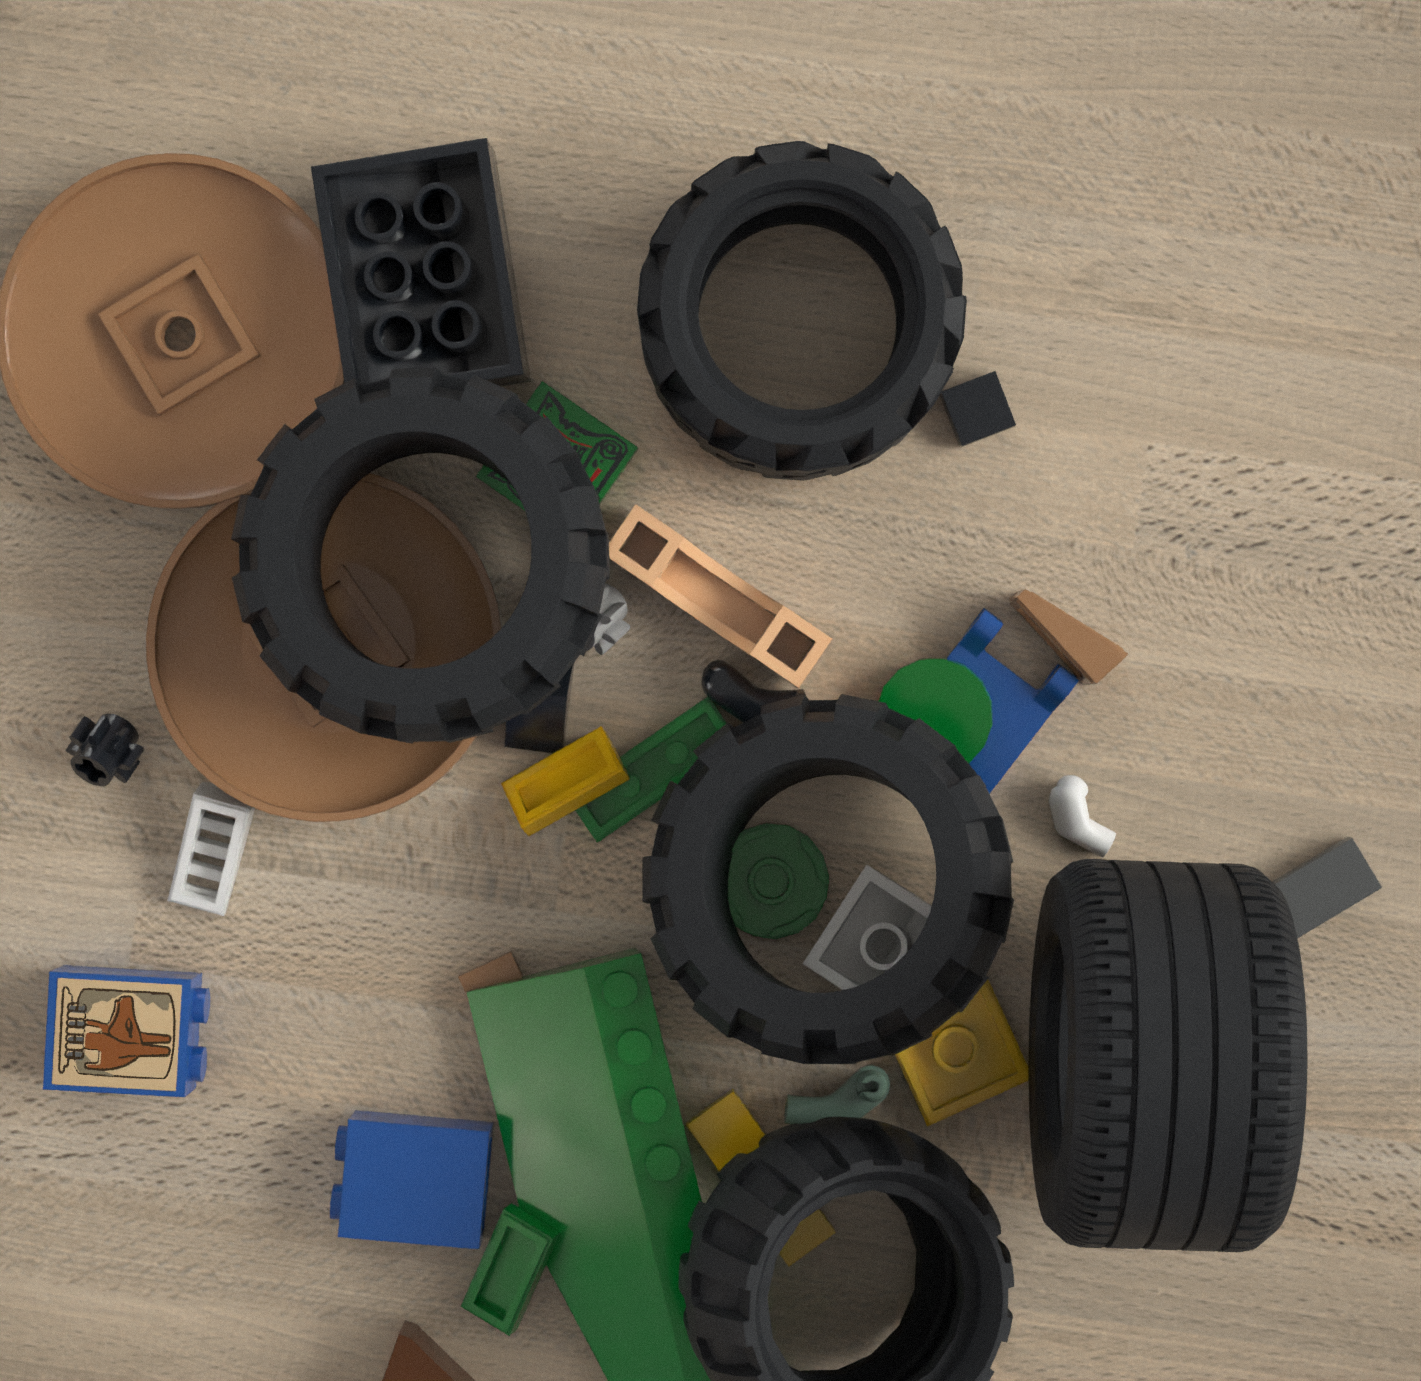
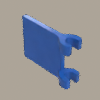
(1016, 705)

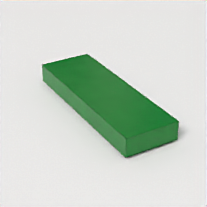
(651, 766)

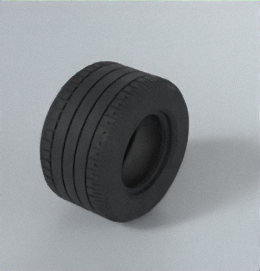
(1166, 1056)

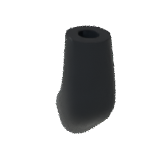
(736, 693)

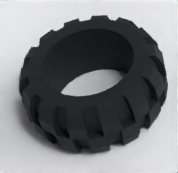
(315, 468)
(693, 854)

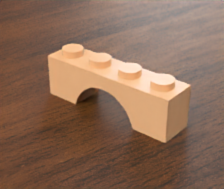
(717, 597)

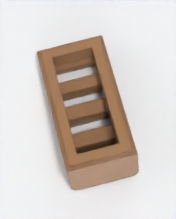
(1077, 645)

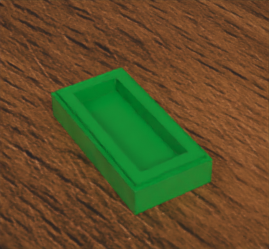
(510, 1269)

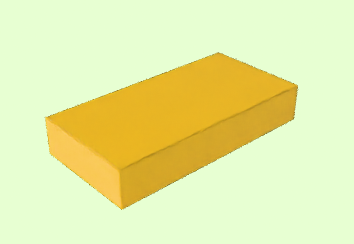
(565, 781)

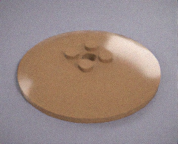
(92, 313)
(399, 591)

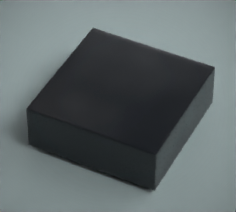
(977, 409)

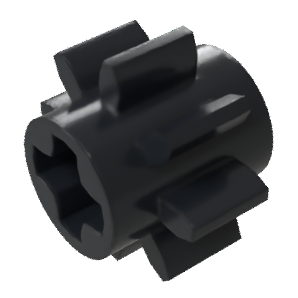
(104, 749)

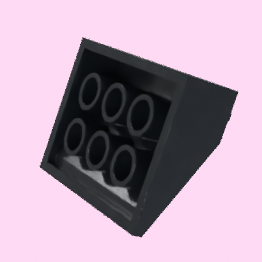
(421, 264)

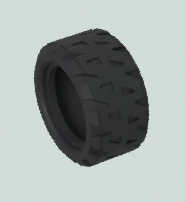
(830, 191)

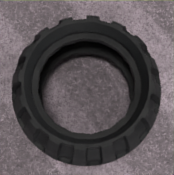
(960, 1268)

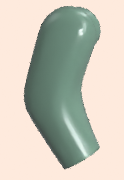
(852, 1099)

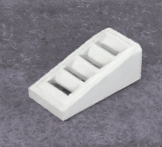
(213, 799)

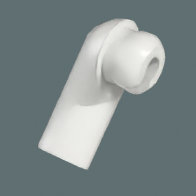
(1072, 816)

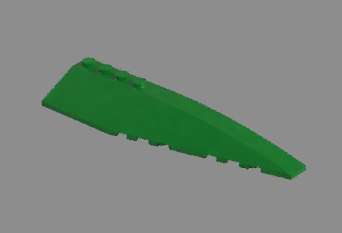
(598, 1152)

